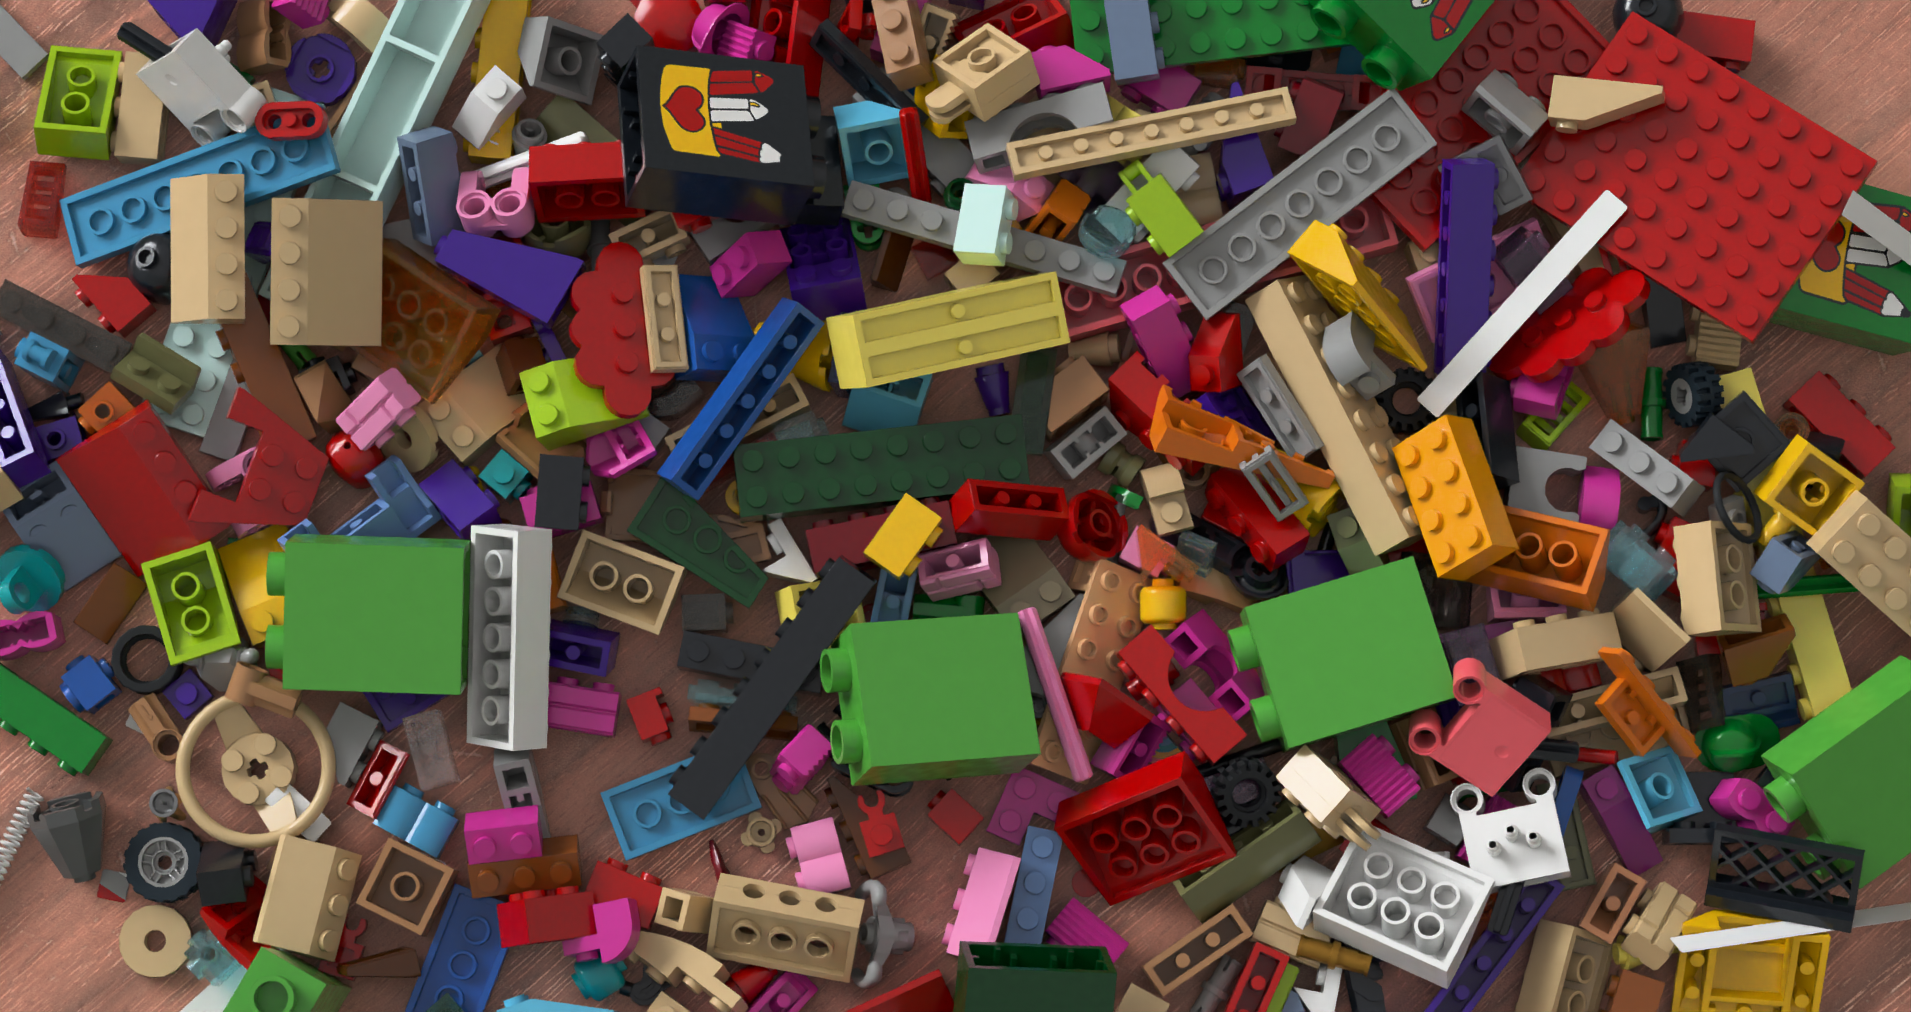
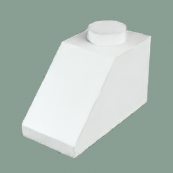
(488, 107)
(1302, 889)

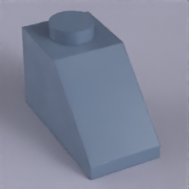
(1784, 562)

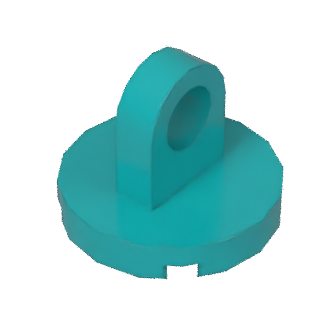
(30, 580)

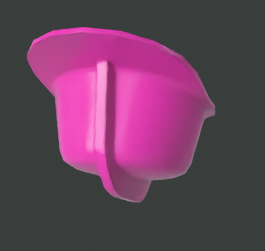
(711, 23)

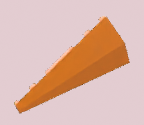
(1208, 438)

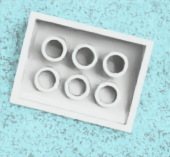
(1404, 906)

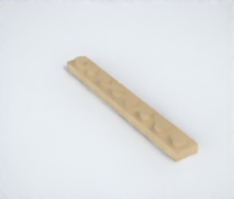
(1150, 133)

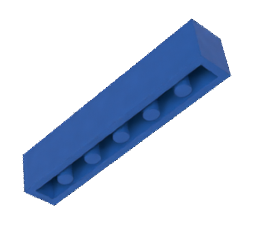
(740, 398)

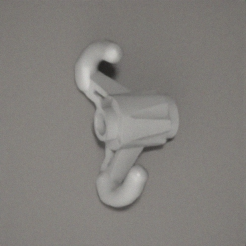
(880, 934)

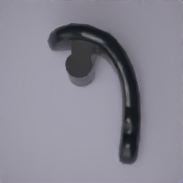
(1652, 503)

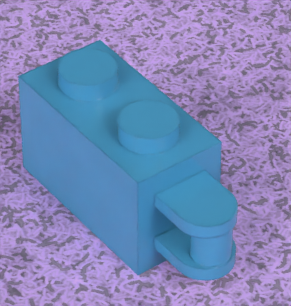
(47, 361)

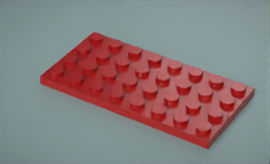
(1514, 37)

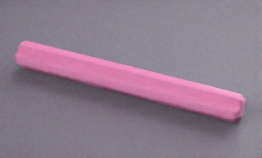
(1055, 694)

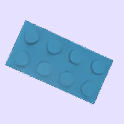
(651, 819)

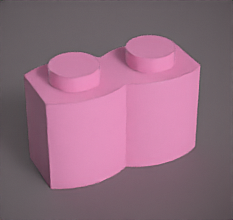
(819, 857)

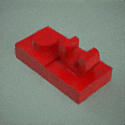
(855, 24)

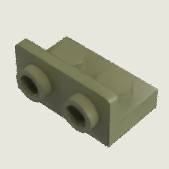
(157, 374)

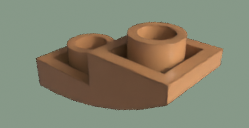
(1216, 589)

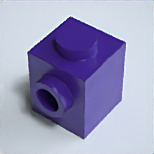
(60, 437)

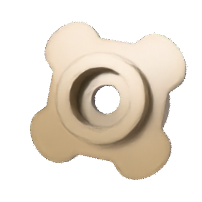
(756, 823)

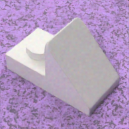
(792, 566)
(1325, 999)

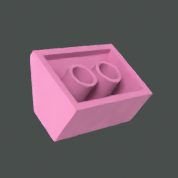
(984, 900)

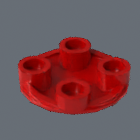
(668, 22)

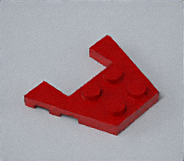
(279, 476)

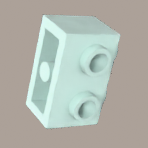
(985, 224)

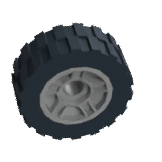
(150, 848)

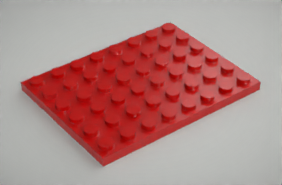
(1716, 180)

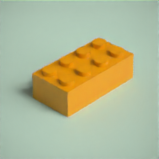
(1455, 498)

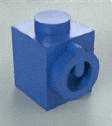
(89, 683)

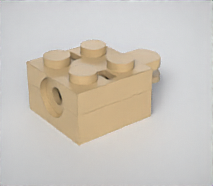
(981, 76)
(1329, 797)

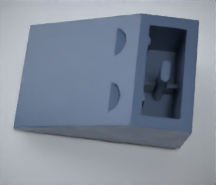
(62, 524)

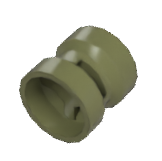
(1121, 464)

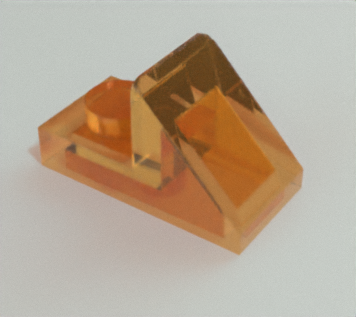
(1154, 550)

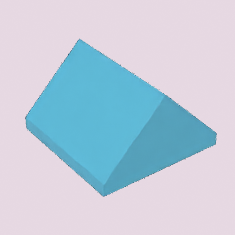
(1659, 788)

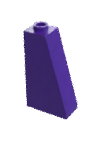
(514, 274)

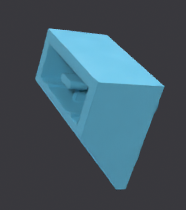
(887, 404)

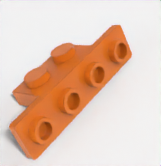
(1638, 711)

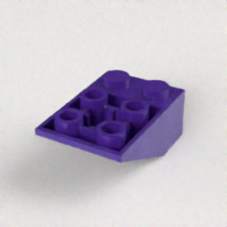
(824, 268)

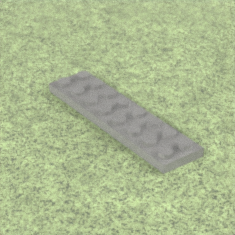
(1316, 186)

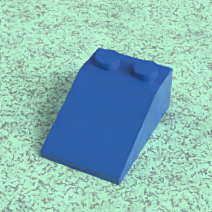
(713, 329)

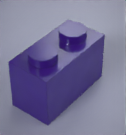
(460, 499)
(582, 648)

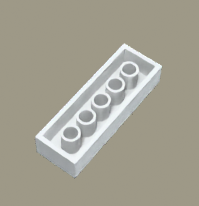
(509, 636)

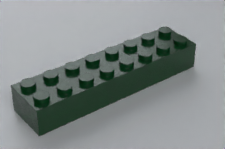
(875, 467)

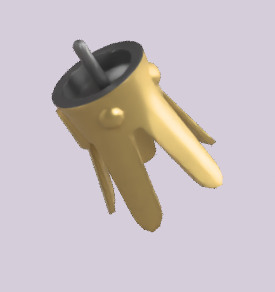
(166, 803)

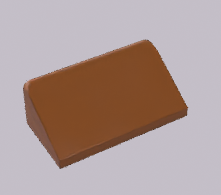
(110, 603)

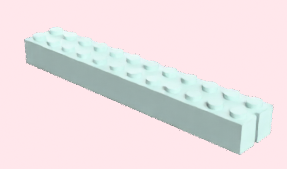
(396, 97)

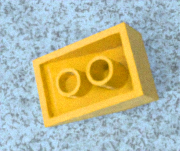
(246, 571)

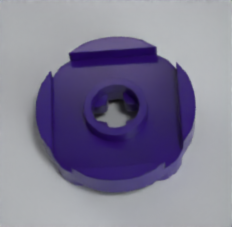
(313, 51)

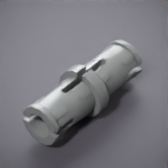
(1217, 986)

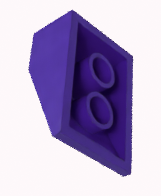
(1241, 164)

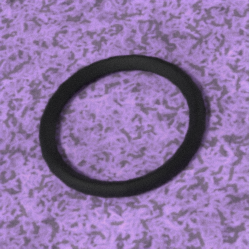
(1723, 514)

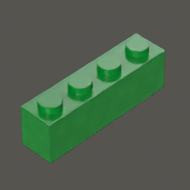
(49, 725)

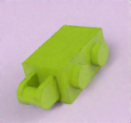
(1159, 210)

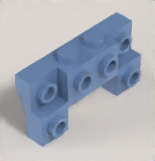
(398, 512)

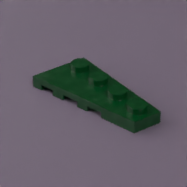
(692, 539)

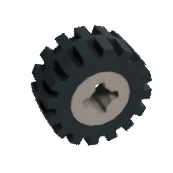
(1692, 393)

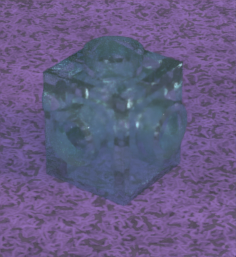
(201, 965)

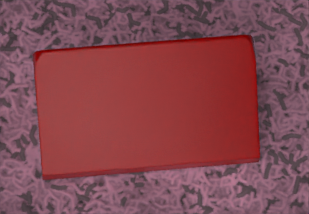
(378, 779)

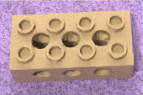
(784, 927)

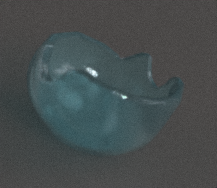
(1106, 232)

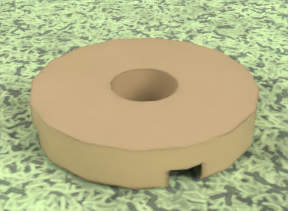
(423, 436)
(134, 941)

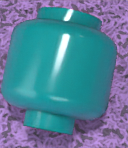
(598, 979)

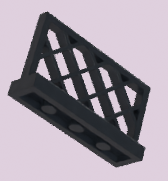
(1780, 898)

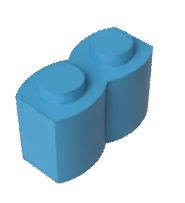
(417, 821)

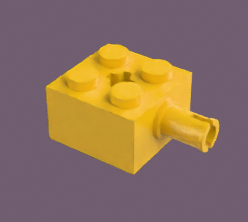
(1786, 493)

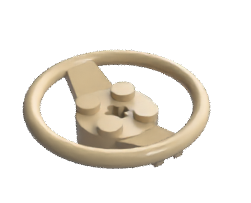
(245, 747)

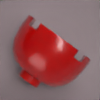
(1093, 527)

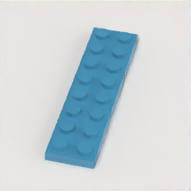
(126, 209)

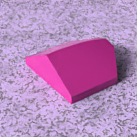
(619, 450)

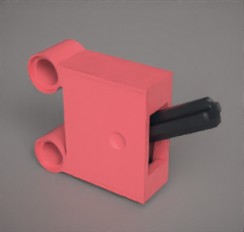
(1489, 733)

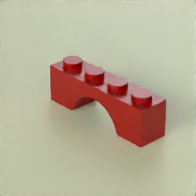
(1210, 732)

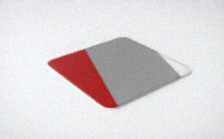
(113, 886)

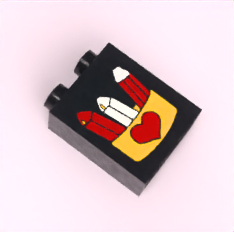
(718, 136)

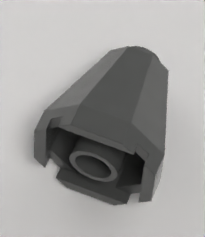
(72, 833)

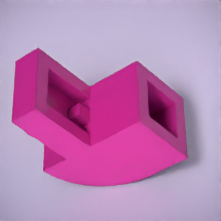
(1599, 497)
(616, 934)

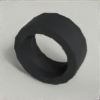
(120, 668)

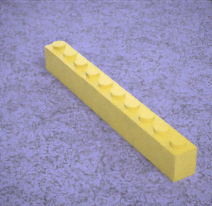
(1814, 651)

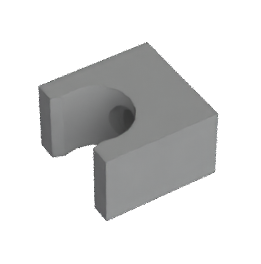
(1534, 469)

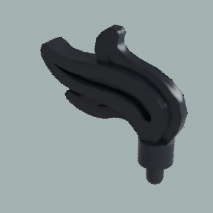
(644, 991)

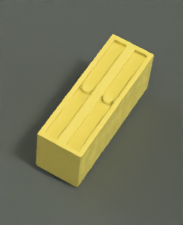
(947, 330)

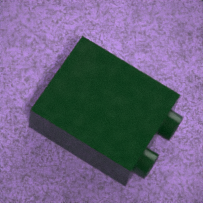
(1033, 978)

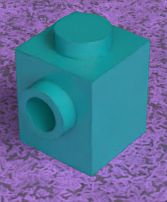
(506, 477)

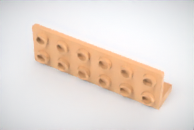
(1102, 628)

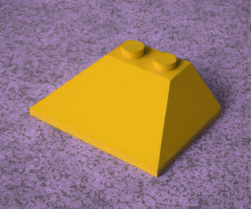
(1750, 976)

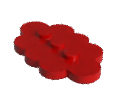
(1573, 327)
(613, 332)

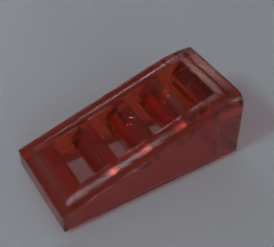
(42, 222)

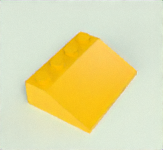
(1351, 286)

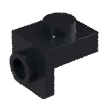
(344, 371)

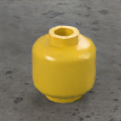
(1163, 604)

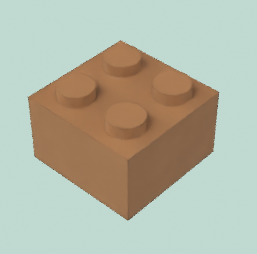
(407, 887)

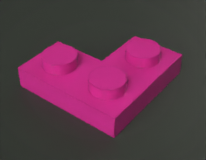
(1022, 797)

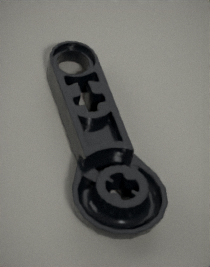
(1237, 562)

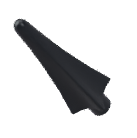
(57, 406)

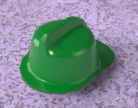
(1737, 743)

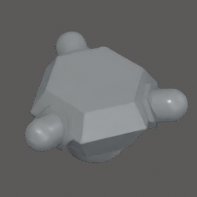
(219, 666)

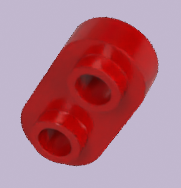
(294, 120)

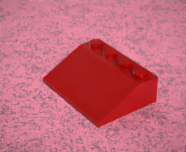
(139, 487)
(1145, 828)

